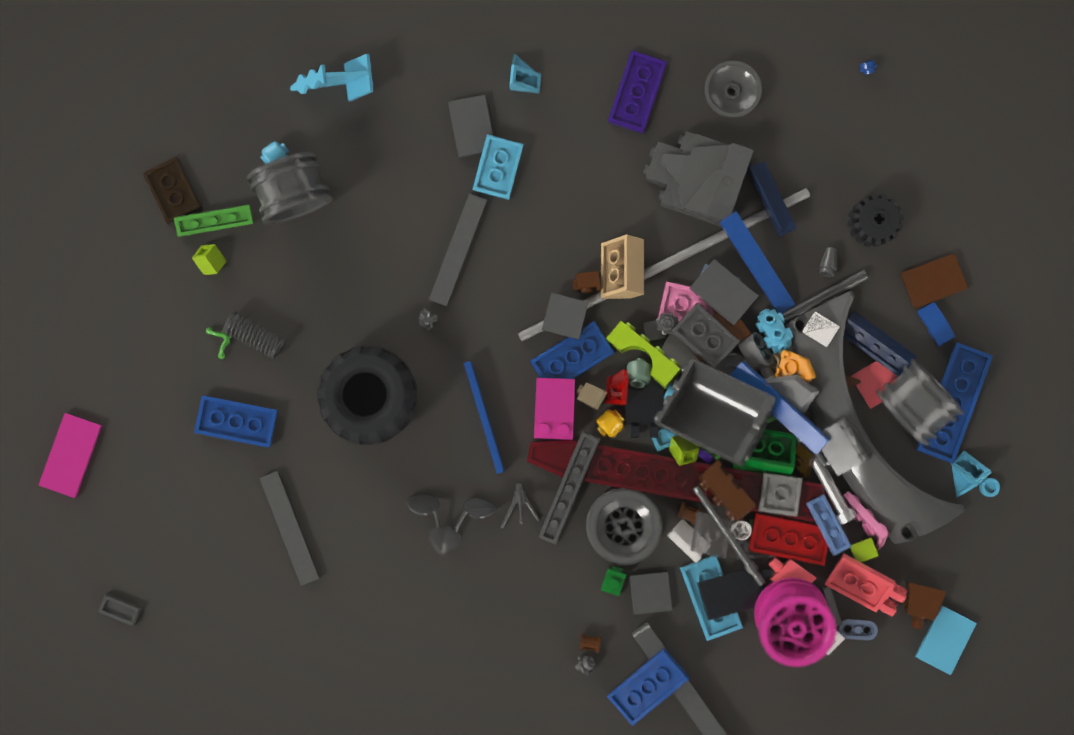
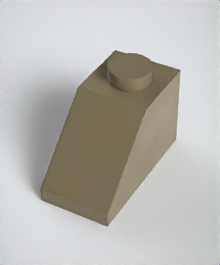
(590, 395)

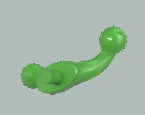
(221, 355)

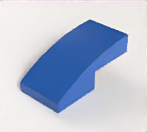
(936, 323)

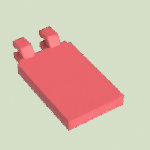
(865, 585)

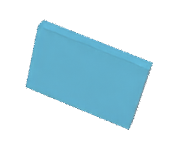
(498, 167)
(945, 640)

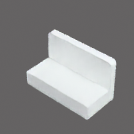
(682, 537)

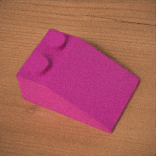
(554, 408)

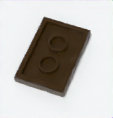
(171, 190)

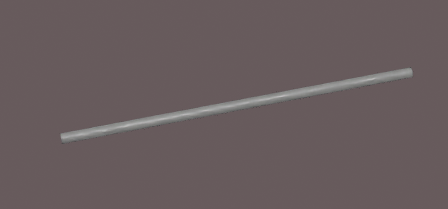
(680, 256)

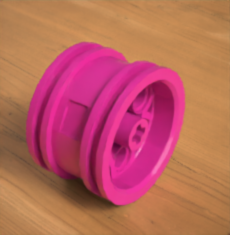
(787, 642)

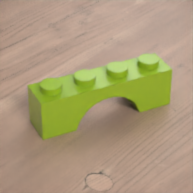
(625, 339)

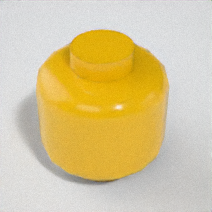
(610, 423)

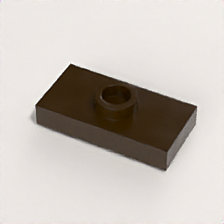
(803, 461)

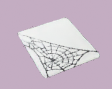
(820, 329)

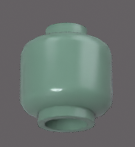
(639, 373)

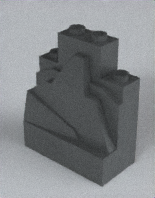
(699, 177)

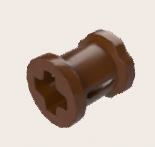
(687, 513)
(590, 643)

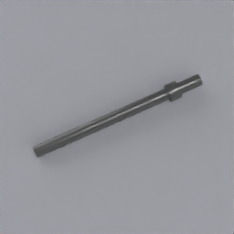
(750, 566)

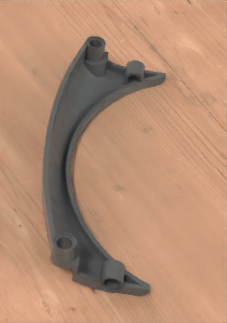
(881, 489)

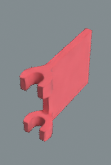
(873, 378)

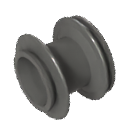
(601, 515)

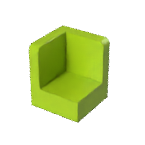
(209, 259)
(683, 450)
(864, 550)

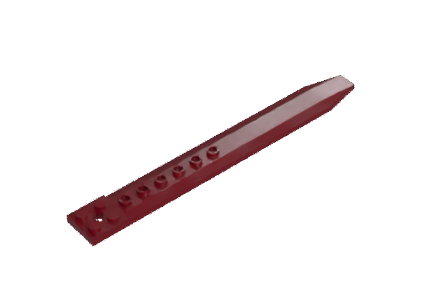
(656, 474)

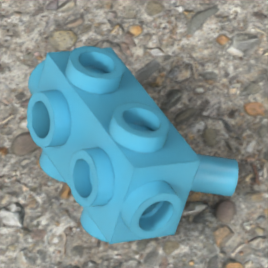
(776, 335)

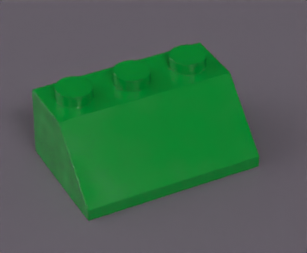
(772, 454)

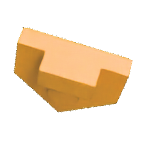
(795, 364)

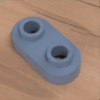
(856, 629)

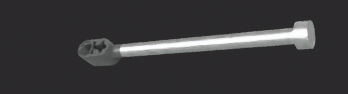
(760, 360)

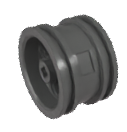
(289, 188)
(920, 402)

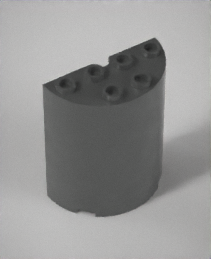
(716, 412)

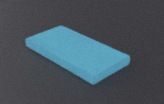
(700, 571)

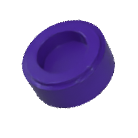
(705, 456)

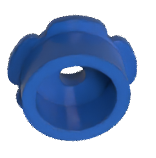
(868, 67)

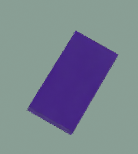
(637, 91)

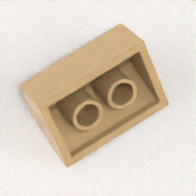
(622, 268)

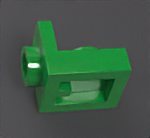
(613, 580)

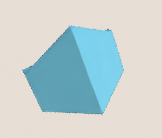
(523, 77)
(967, 473)

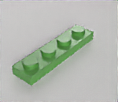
(213, 220)

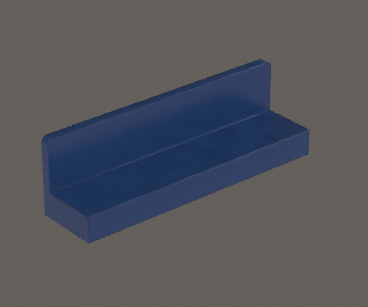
(771, 198)
(877, 344)

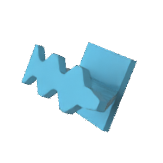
(356, 77)

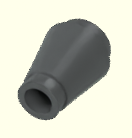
(828, 264)

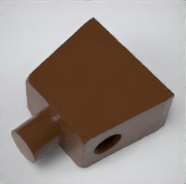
(922, 603)

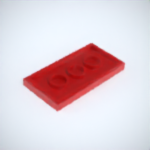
(788, 539)

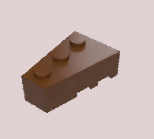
(726, 492)

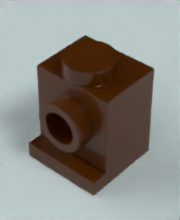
(587, 282)

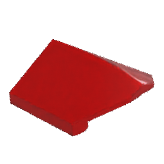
(617, 388)

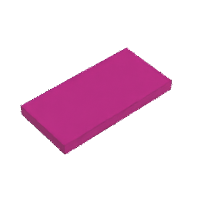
(70, 455)

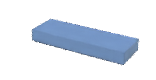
(828, 524)

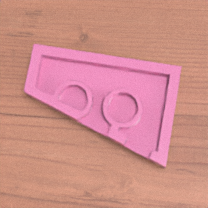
(866, 517)

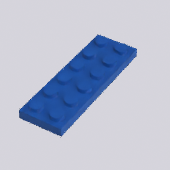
(963, 381)

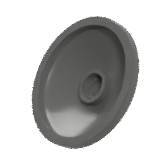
(736, 77)

